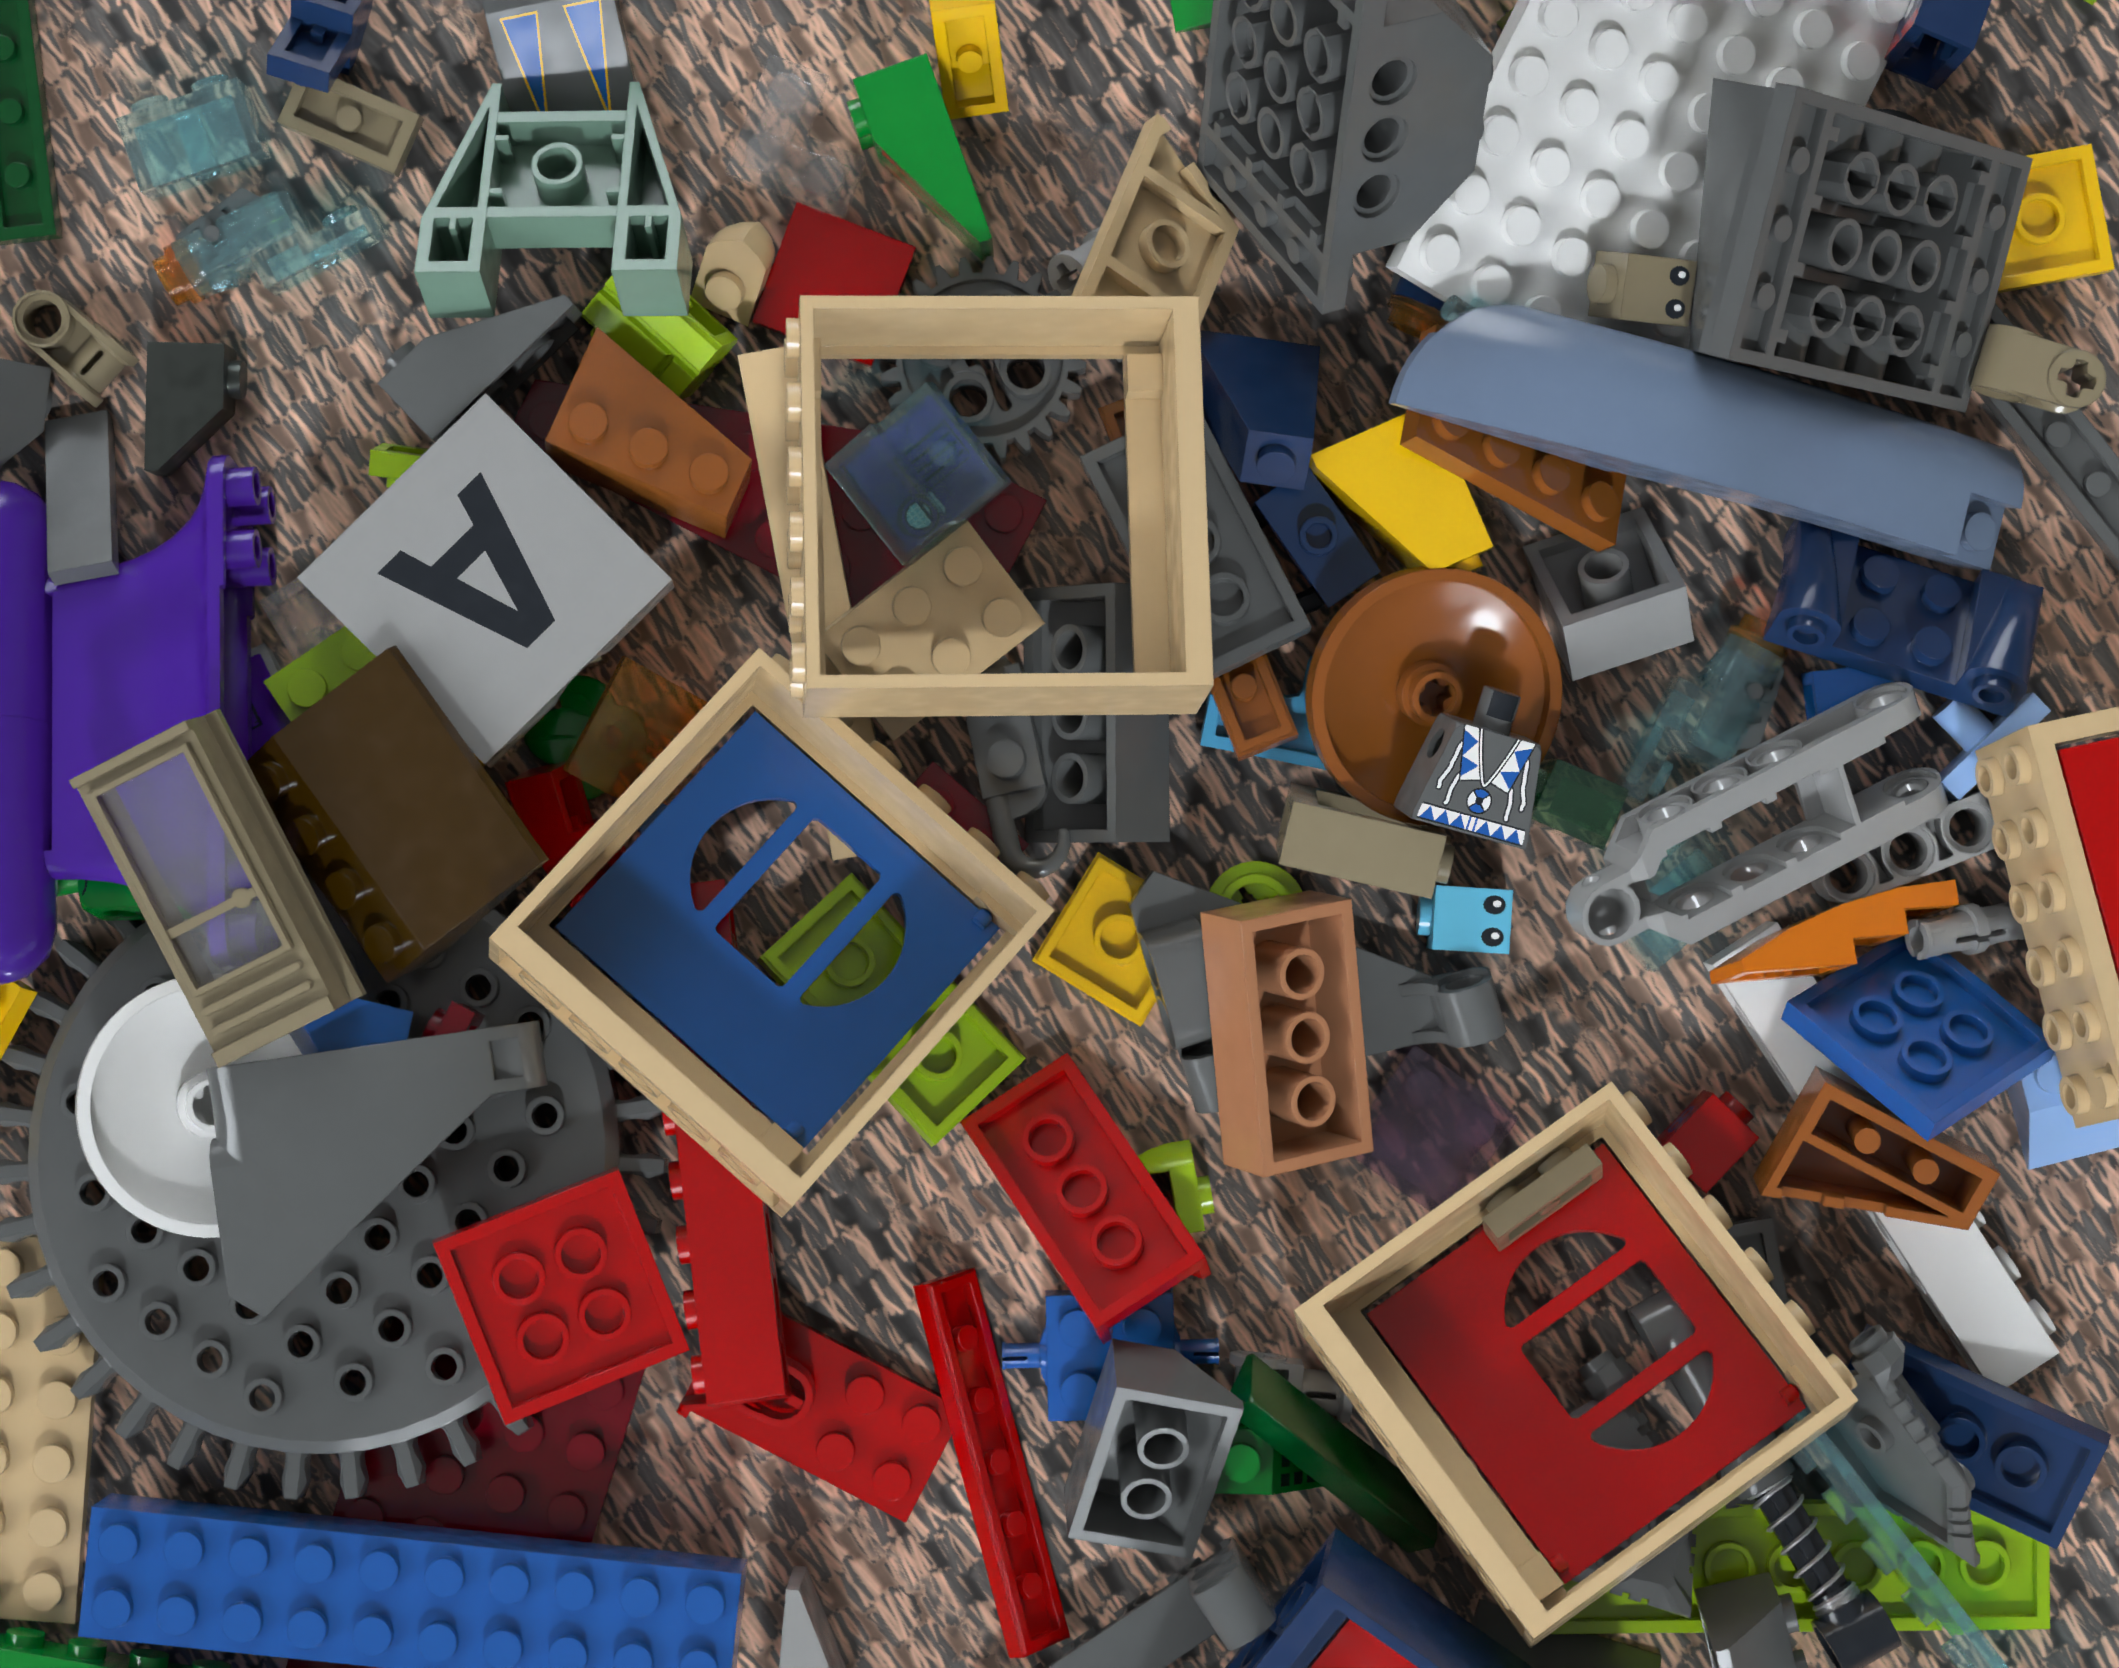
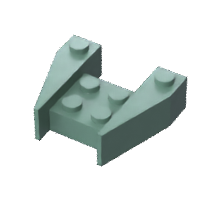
(555, 185)

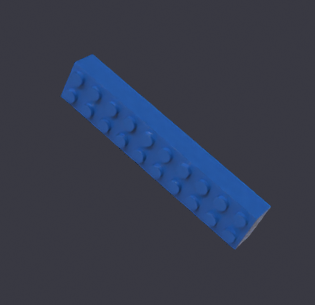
(398, 1591)

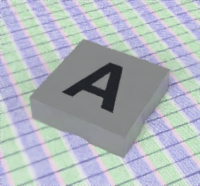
(488, 578)

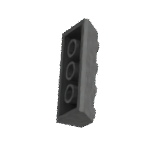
(1100, 770)

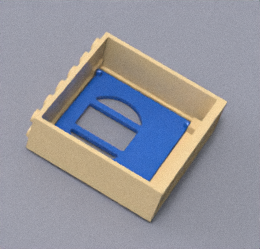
(665, 954)

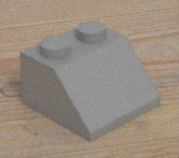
(1612, 601)

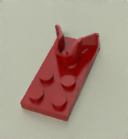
(1084, 1194)
(843, 1421)

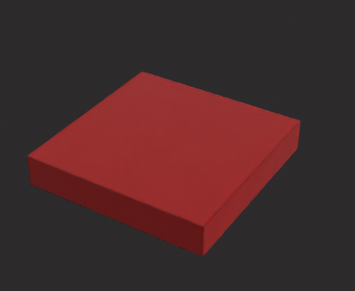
(831, 259)

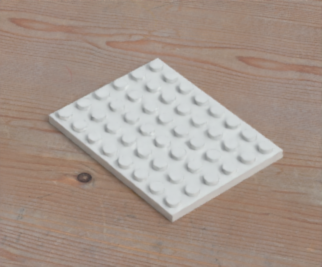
(1606, 136)

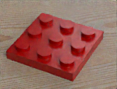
(560, 1295)

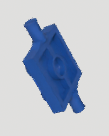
(1074, 1355)

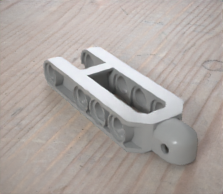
(1834, 832)

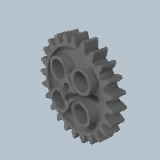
(1029, 406)

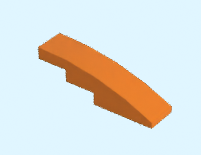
(1830, 937)

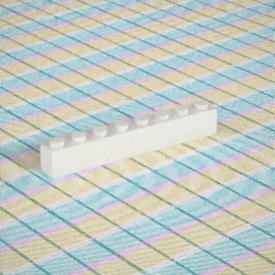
(1952, 1268)

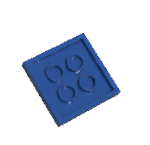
(1919, 1034)

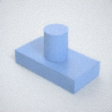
(1973, 731)

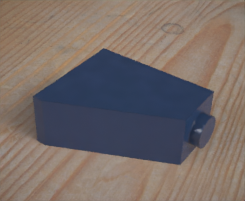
(1261, 405)

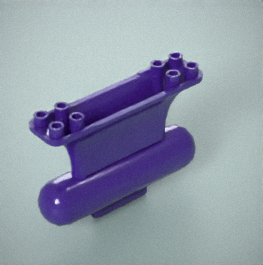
(106, 669)

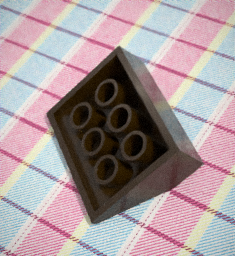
(394, 815)

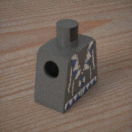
(1476, 774)

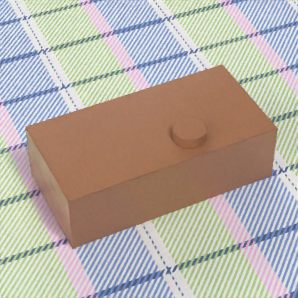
(1287, 1032)

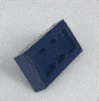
(1318, 539)

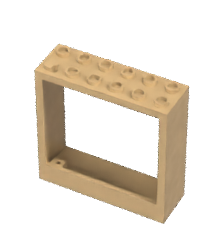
(1164, 493)

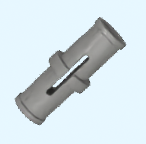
(1964, 930)

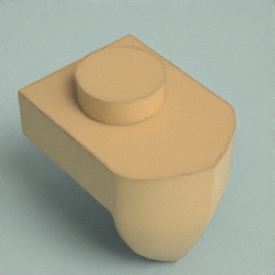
(735, 271)

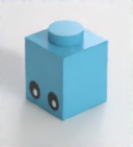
(1466, 919)

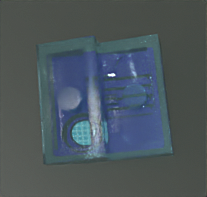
(917, 473)

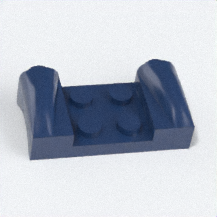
(1906, 619)

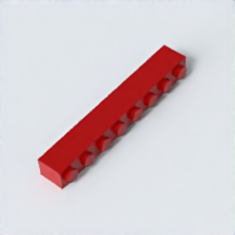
(730, 1260)

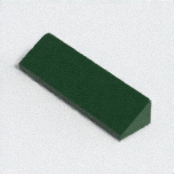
(1333, 1455)

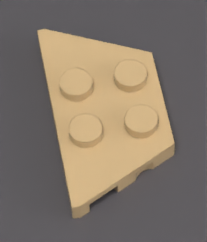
(1160, 229)

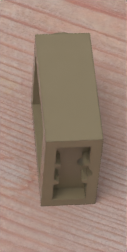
(1351, 842)

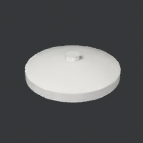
(150, 1111)

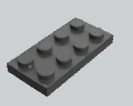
(1248, 590)

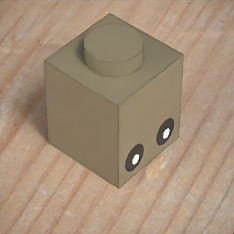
(1641, 288)

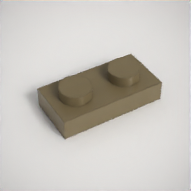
(353, 124)
(1561, 1180)

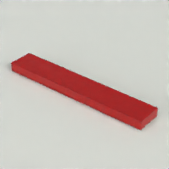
(991, 1462)

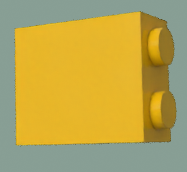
(1403, 499)

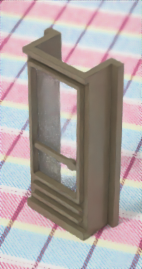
(219, 886)

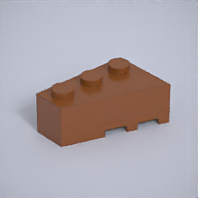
(645, 441)
(1859, 1155)

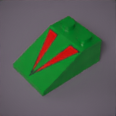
(914, 139)

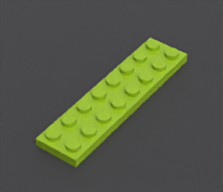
(2000, 1594)

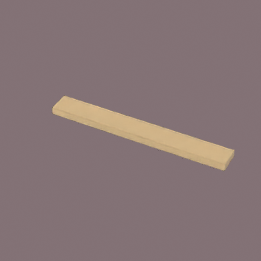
(765, 399)

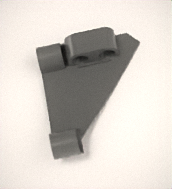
(1397, 1001)
(331, 1133)

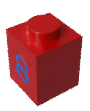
(1710, 1136)

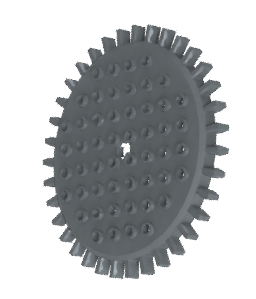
(311, 1402)

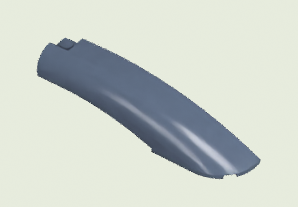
(1715, 430)

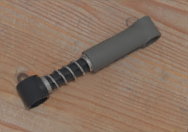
(1847, 1620)

